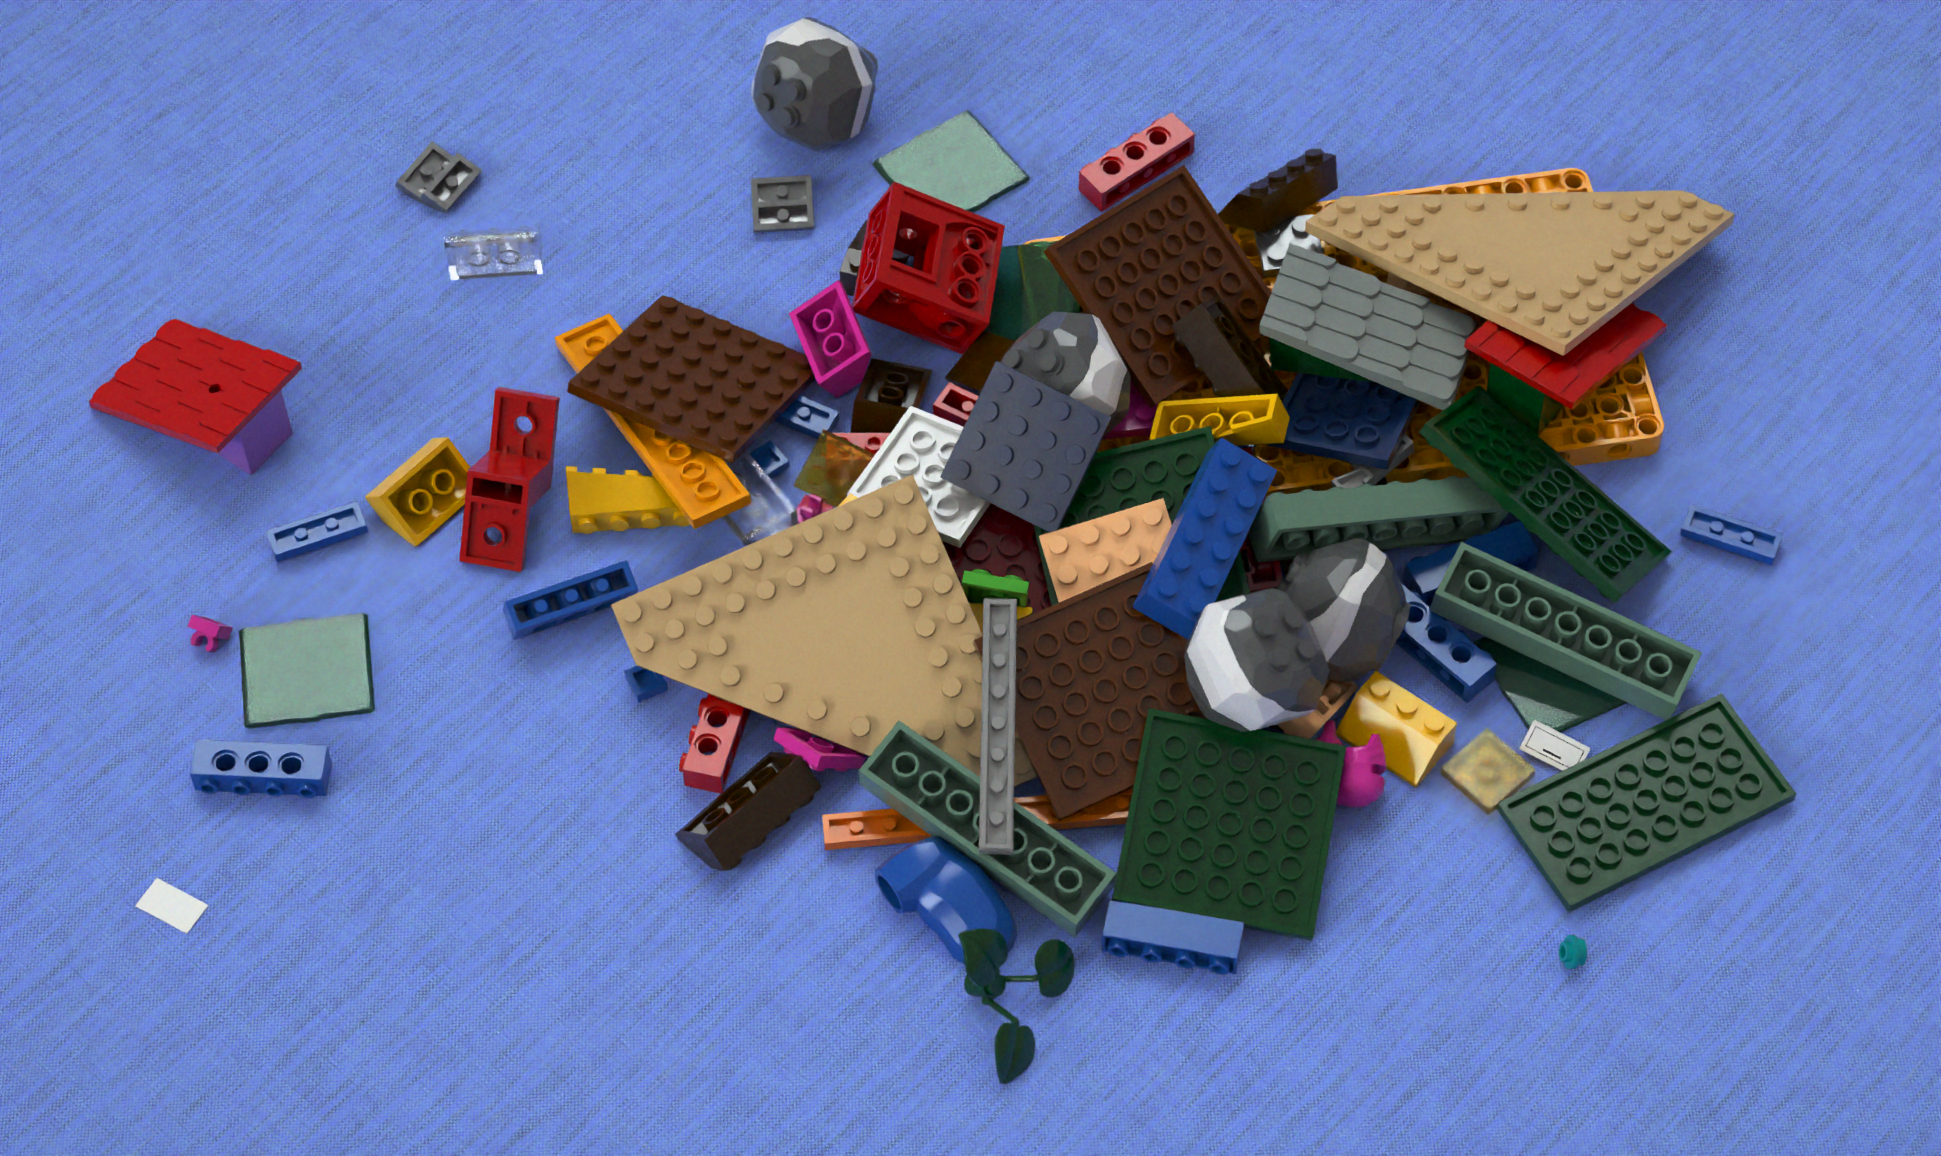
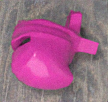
(1361, 770)

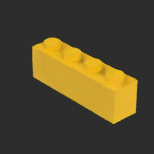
(1235, 419)
(618, 501)

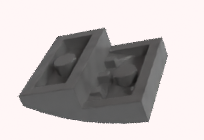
(438, 178)
(782, 203)

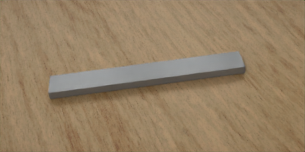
(998, 726)

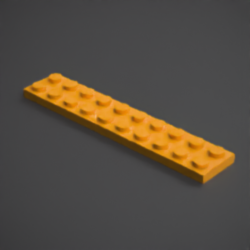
(693, 479)

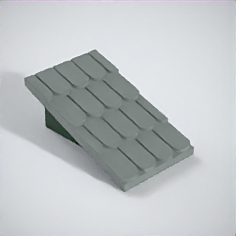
(1361, 329)

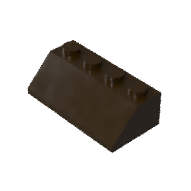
(1283, 192)
(1226, 352)
(749, 810)

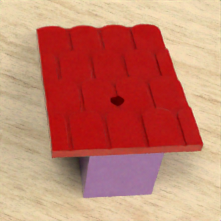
(205, 393)

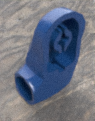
(945, 891)

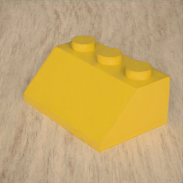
(422, 491)
(1408, 727)

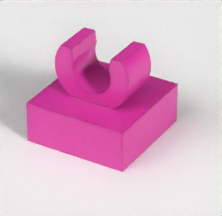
(810, 507)
(210, 629)

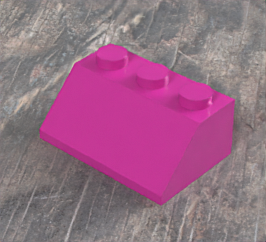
(832, 339)

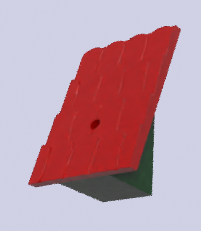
(1539, 382)

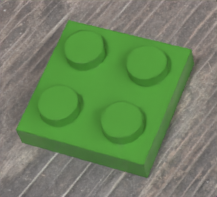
(981, 585)

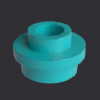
(1573, 952)

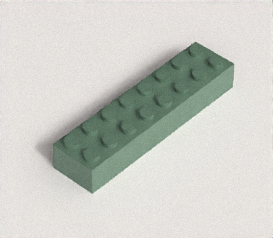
(1381, 514)
(1565, 631)
(945, 803)

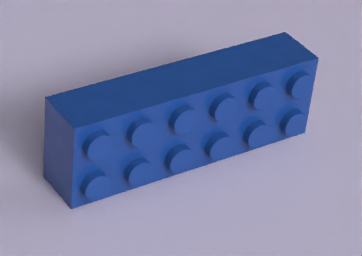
(1205, 537)

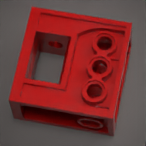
(952, 277)

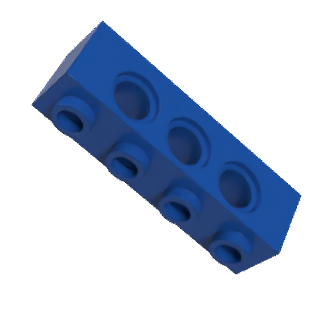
(569, 600)
(1439, 658)
(246, 758)

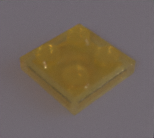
(832, 468)
(1487, 771)

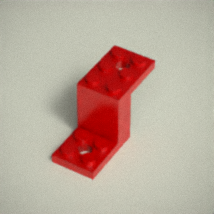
(509, 479)

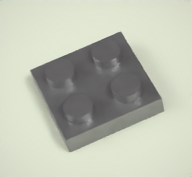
(1274, 243)

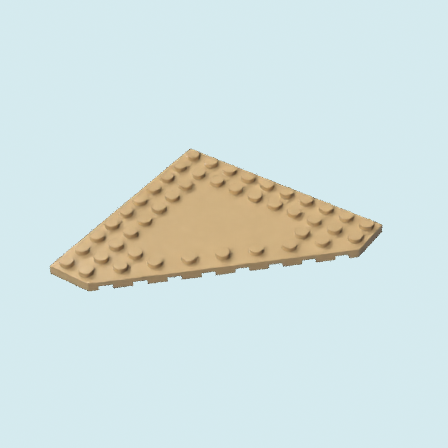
(1528, 260)
(830, 629)

